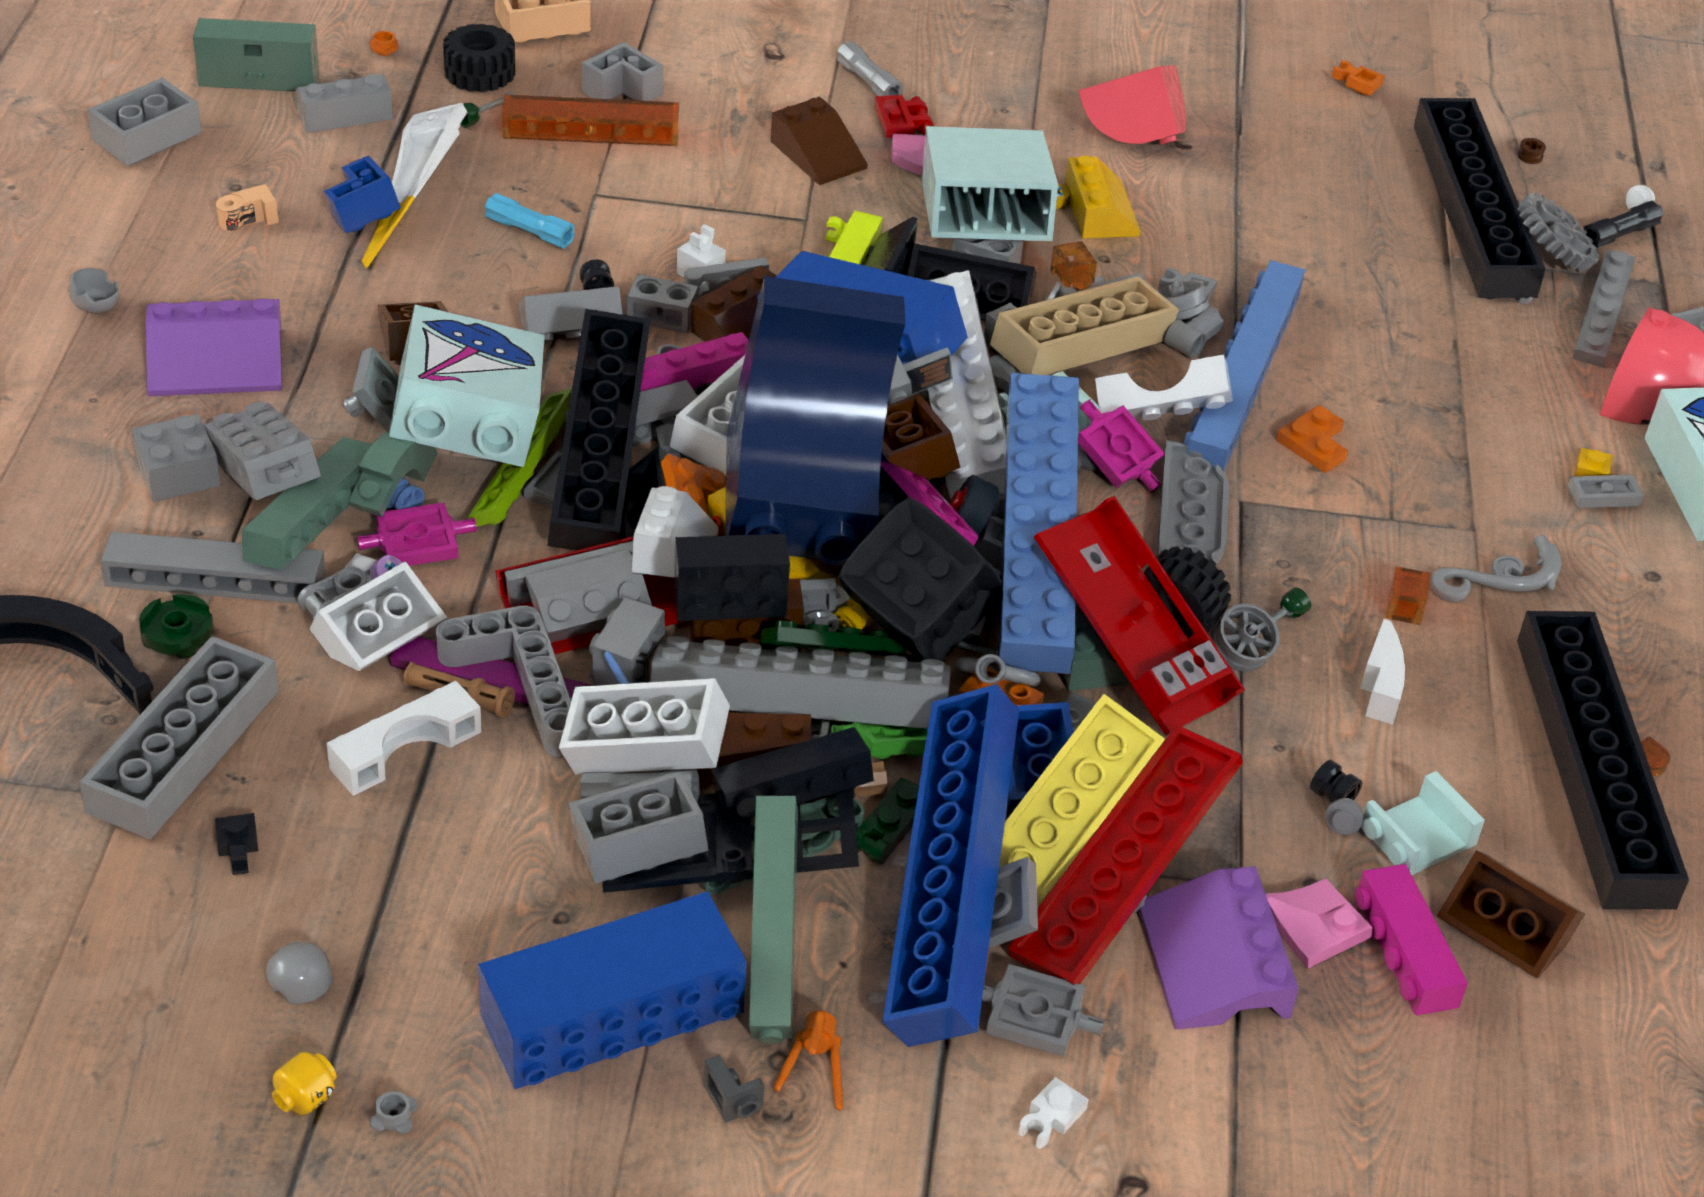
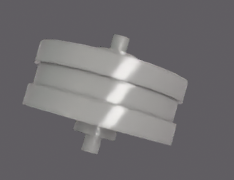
(1187, 297)
(1252, 622)

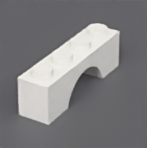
(1203, 385)
(440, 717)

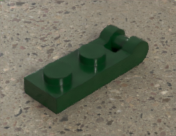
(888, 821)

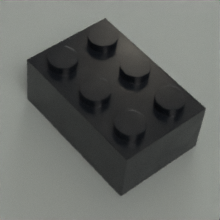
(731, 577)

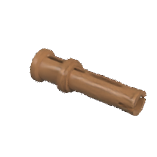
(477, 688)

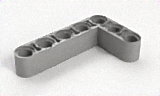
(520, 635)

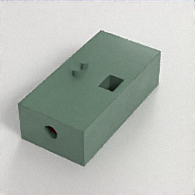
(255, 54)

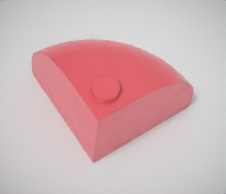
(1138, 106)
(1659, 356)

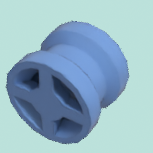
(406, 496)

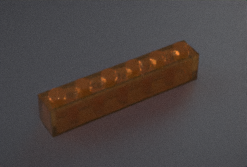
(590, 120)

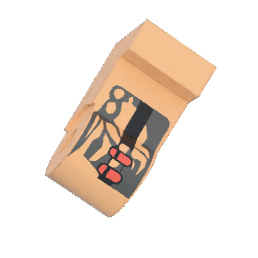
(247, 208)

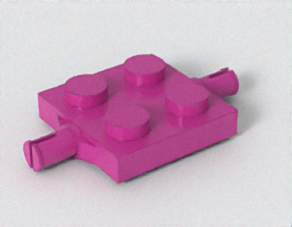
(1120, 446)
(418, 534)

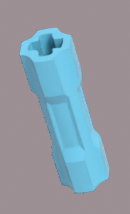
(513, 214)

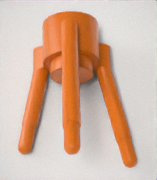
(817, 1038)

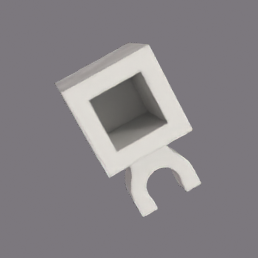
(699, 251)

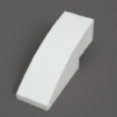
(1385, 675)

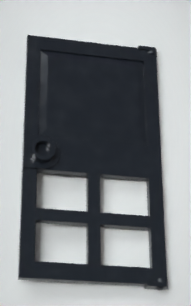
(731, 850)

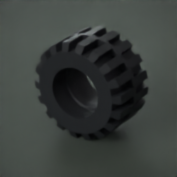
(479, 57)
(1197, 582)

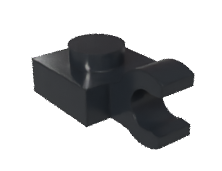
(236, 838)

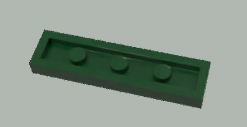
(818, 637)

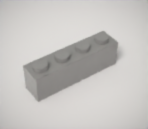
(659, 407)

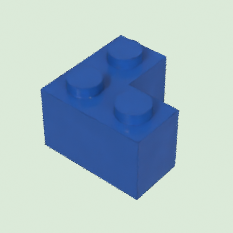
(363, 195)

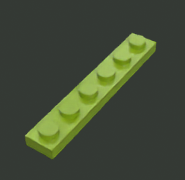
(510, 479)

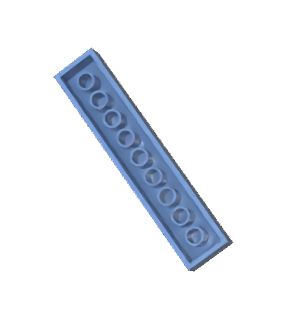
(1038, 494)

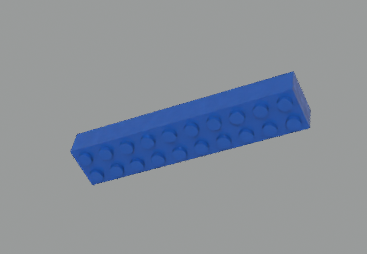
(952, 869)

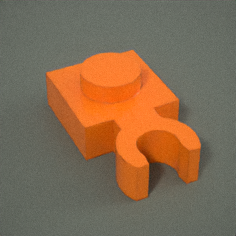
(1360, 79)

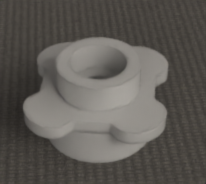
(392, 1103)

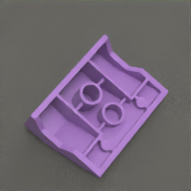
(213, 347)
(1218, 949)

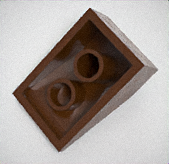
(816, 140)
(395, 324)

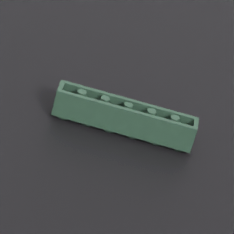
(306, 509)

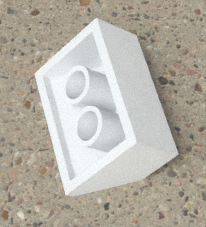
(664, 517)
(376, 618)

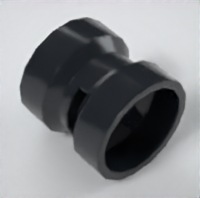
(1334, 783)

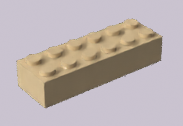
(1083, 326)

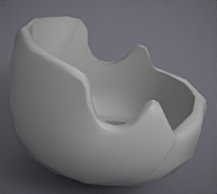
(93, 291)
(299, 972)

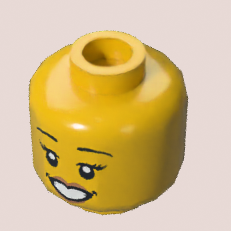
(303, 1083)

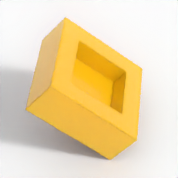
(1593, 463)

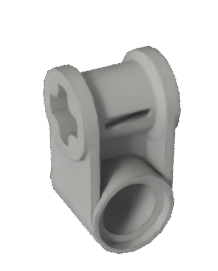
(330, 589)

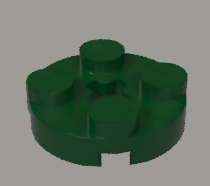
(177, 640)

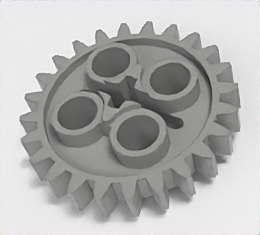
(1558, 232)

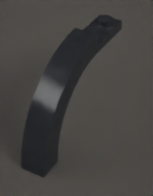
(79, 632)

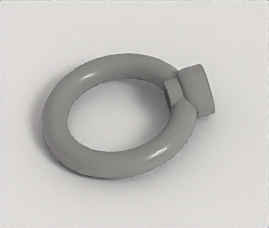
(1006, 672)

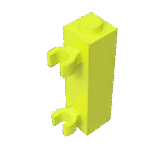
(854, 237)

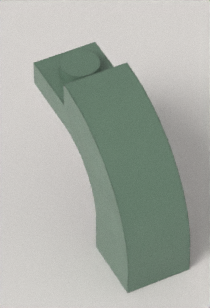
(384, 468)

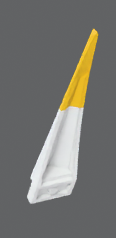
(421, 150)

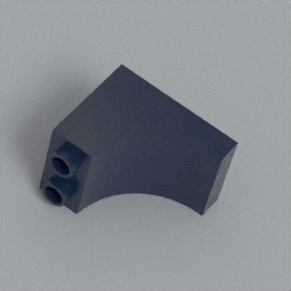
(812, 417)

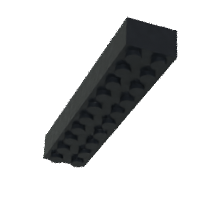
(1478, 199)
(1601, 762)

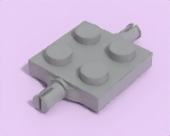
(1037, 1010)

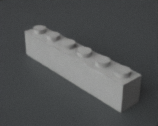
(204, 568)

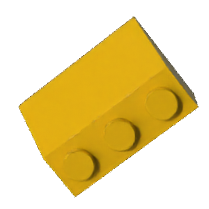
(1099, 200)

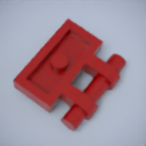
(902, 116)

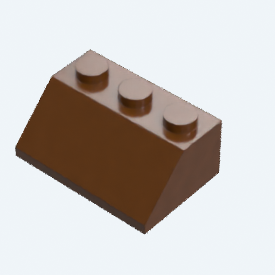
(729, 307)
(918, 439)
(1510, 914)

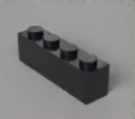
(800, 770)

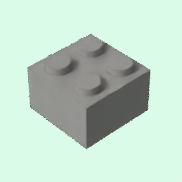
(175, 457)

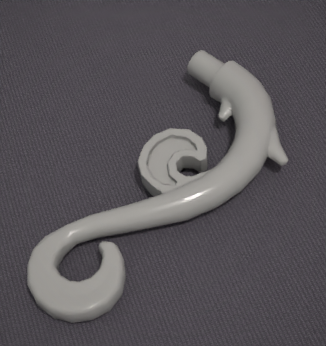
(1501, 574)

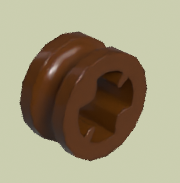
(1531, 150)

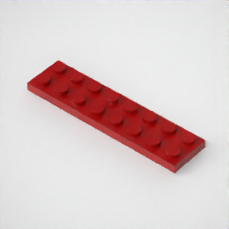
(1126, 855)

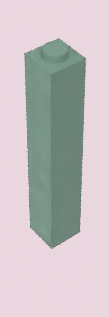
(773, 919)

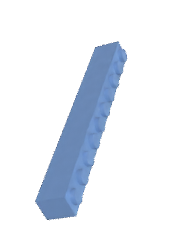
(1247, 360)

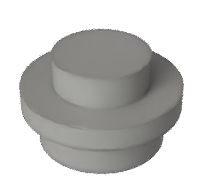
(1344, 816)

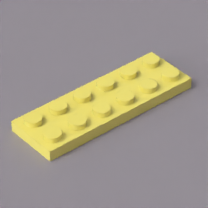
(1078, 791)

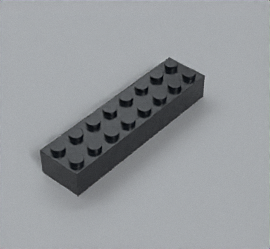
(599, 431)

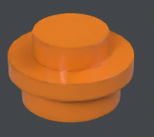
(384, 43)

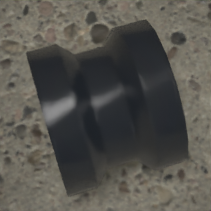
(596, 269)

